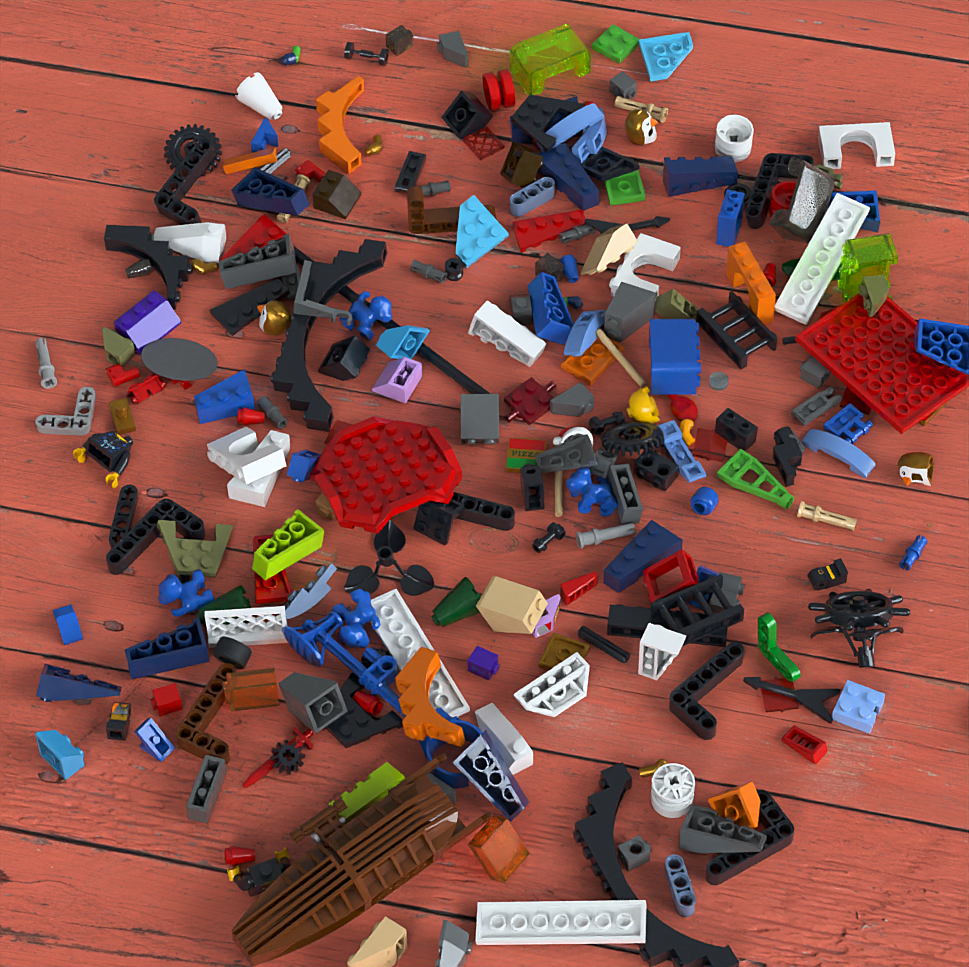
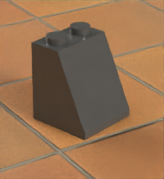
(628, 311)
(479, 418)
(313, 700)

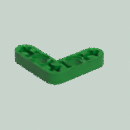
(768, 646)

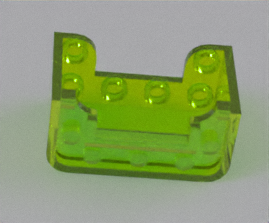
(547, 56)
(865, 258)

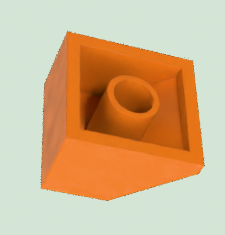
(739, 804)

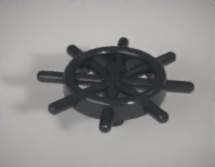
(859, 610)

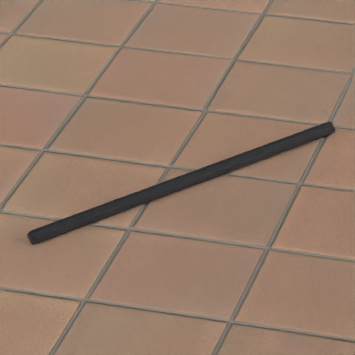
(423, 350)

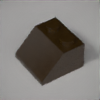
(521, 165)
(335, 195)

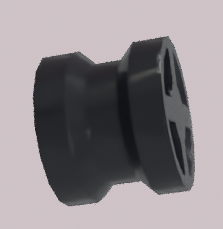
(454, 274)

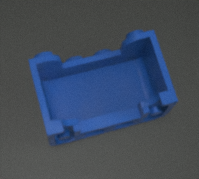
(674, 356)

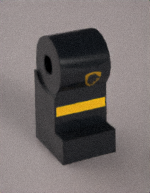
(828, 576)

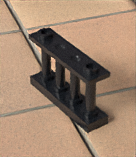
(728, 343)
(707, 626)

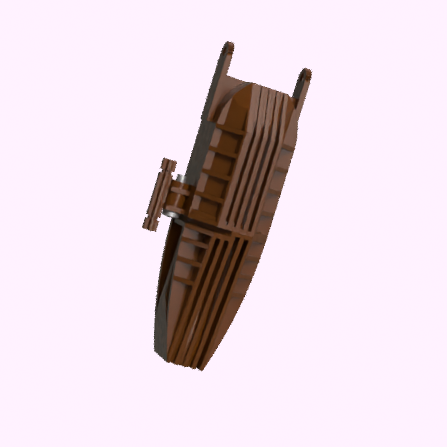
(352, 865)

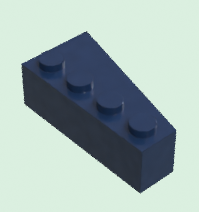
(700, 174)
(269, 193)
(645, 549)
(168, 651)

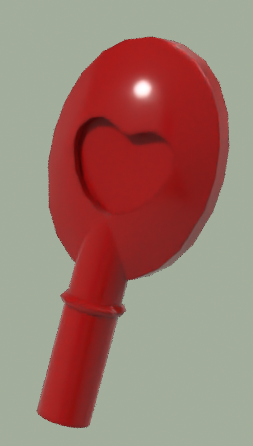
(683, 407)

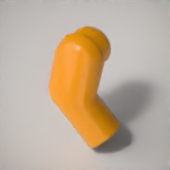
(685, 427)

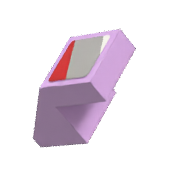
(549, 617)

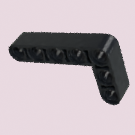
(772, 167)
(182, 185)
(166, 509)
(476, 509)
(689, 699)
(743, 860)

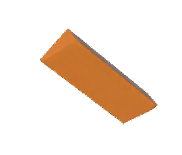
(250, 160)

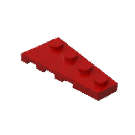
(540, 229)
(257, 235)
(276, 587)

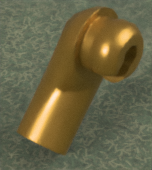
(376, 147)
(203, 268)
(649, 770)

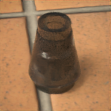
(139, 269)

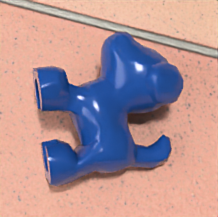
(379, 309)
(581, 483)
(172, 589)
(354, 633)

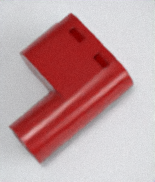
(310, 170)
(118, 376)

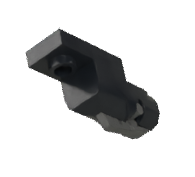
(787, 454)

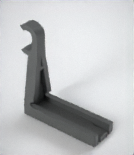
(312, 308)

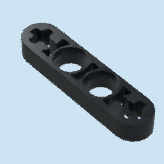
(120, 517)

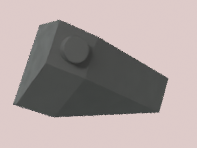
(709, 833)
(453, 946)

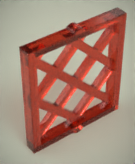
(476, 134)

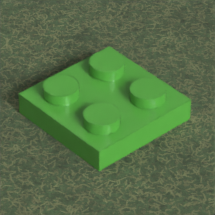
(616, 44)
(625, 189)

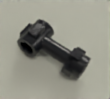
(597, 425)
(555, 531)

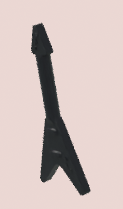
(603, 226)
(809, 698)

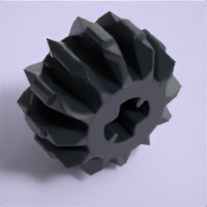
(295, 761)

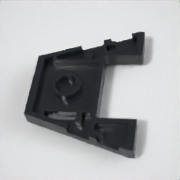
(537, 114)
(356, 724)

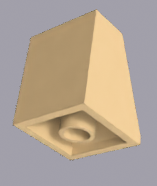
(511, 606)

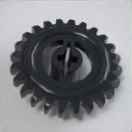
(188, 134)
(612, 440)

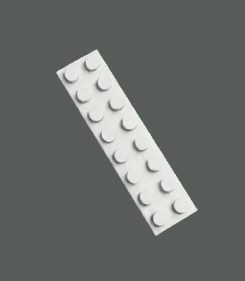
(821, 259)
(402, 640)
(561, 922)

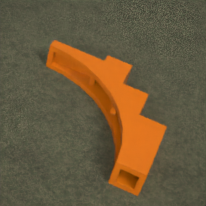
(333, 110)
(421, 717)

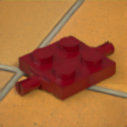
(529, 401)

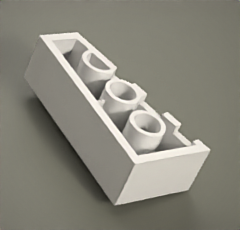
(506, 334)
(260, 489)

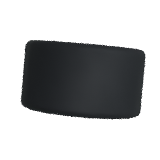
(232, 652)

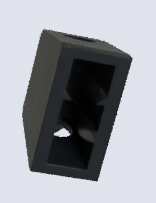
(532, 479)

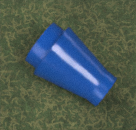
(570, 268)

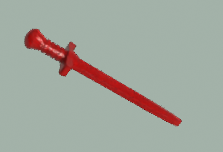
(300, 739)

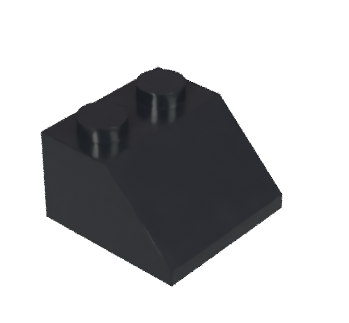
(466, 115)
(344, 359)

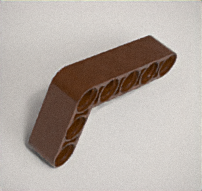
(432, 220)
(204, 716)

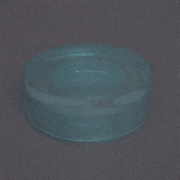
(718, 381)

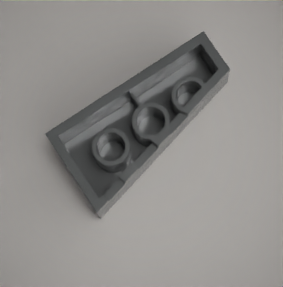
(259, 263)

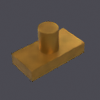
(122, 416)

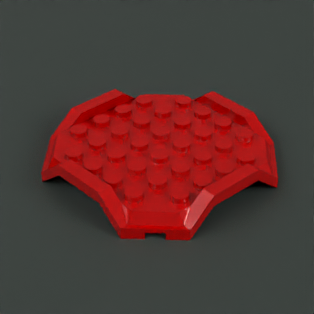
(385, 470)

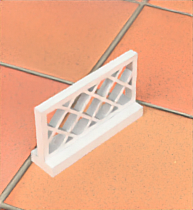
(254, 633)

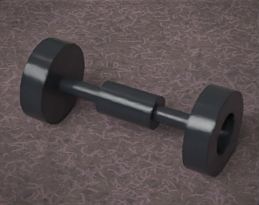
(383, 57)

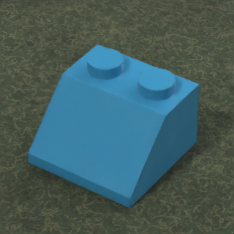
(402, 341)
(59, 752)

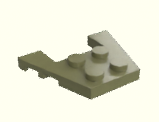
(192, 554)

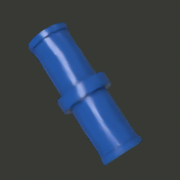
(913, 552)

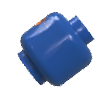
(704, 501)

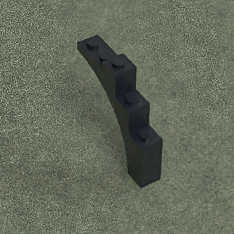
(141, 244)

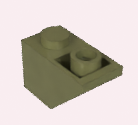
(874, 293)
(674, 306)
(117, 348)

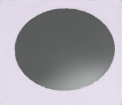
(179, 359)

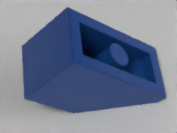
(302, 465)

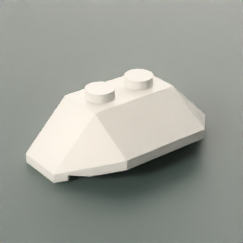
(556, 688)

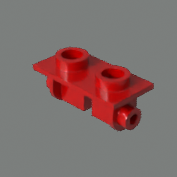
(139, 392)

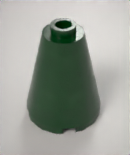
(231, 600)
(457, 604)

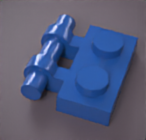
(844, 420)

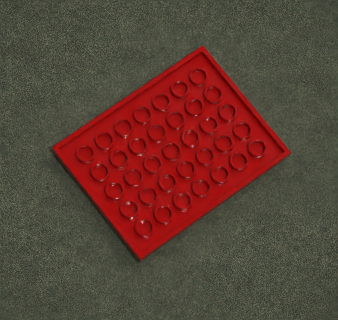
(880, 361)

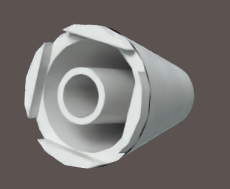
(259, 96)

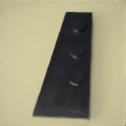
(243, 309)

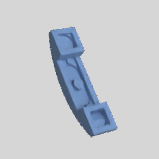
(574, 123)
(840, 449)
(679, 452)

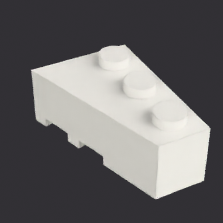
(658, 650)

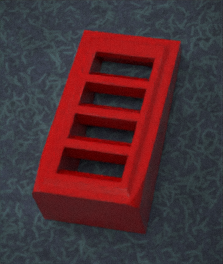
(577, 587)
(814, 752)

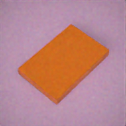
(592, 362)

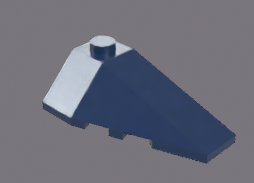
(58, 685)

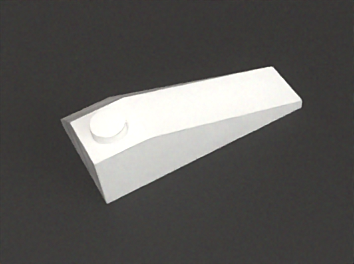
(197, 240)
(505, 737)

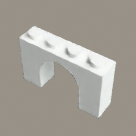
(875, 135)
(646, 251)
(235, 456)

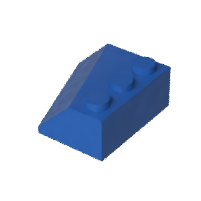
(943, 343)

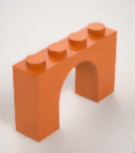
(744, 269)

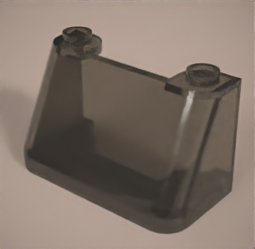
(807, 204)

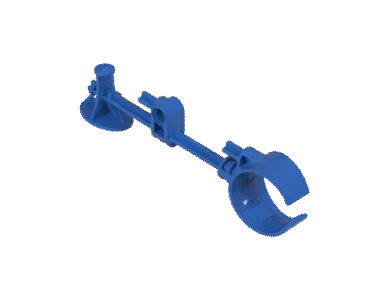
(373, 678)

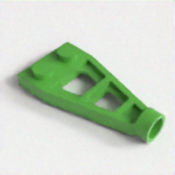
(739, 465)

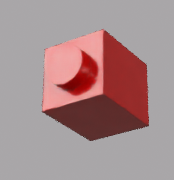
(166, 700)

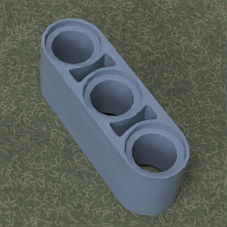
(532, 196)
(679, 894)

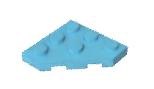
(664, 54)
(476, 232)

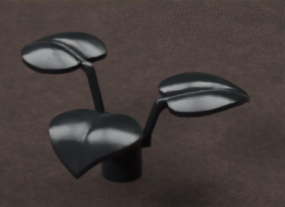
(386, 542)
(864, 653)

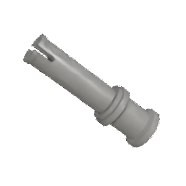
(46, 369)
(596, 536)

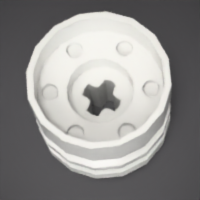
(734, 137)
(672, 790)

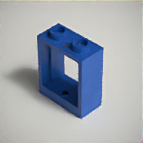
(730, 218)

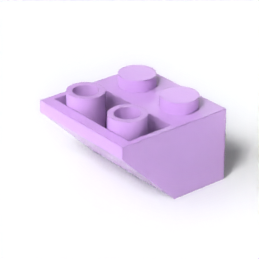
(399, 379)

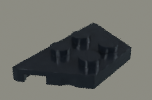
(608, 165)

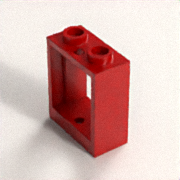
(677, 559)

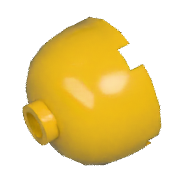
(643, 407)

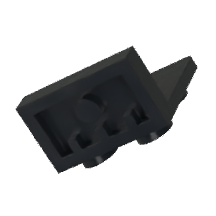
(436, 519)

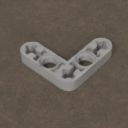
(77, 420)

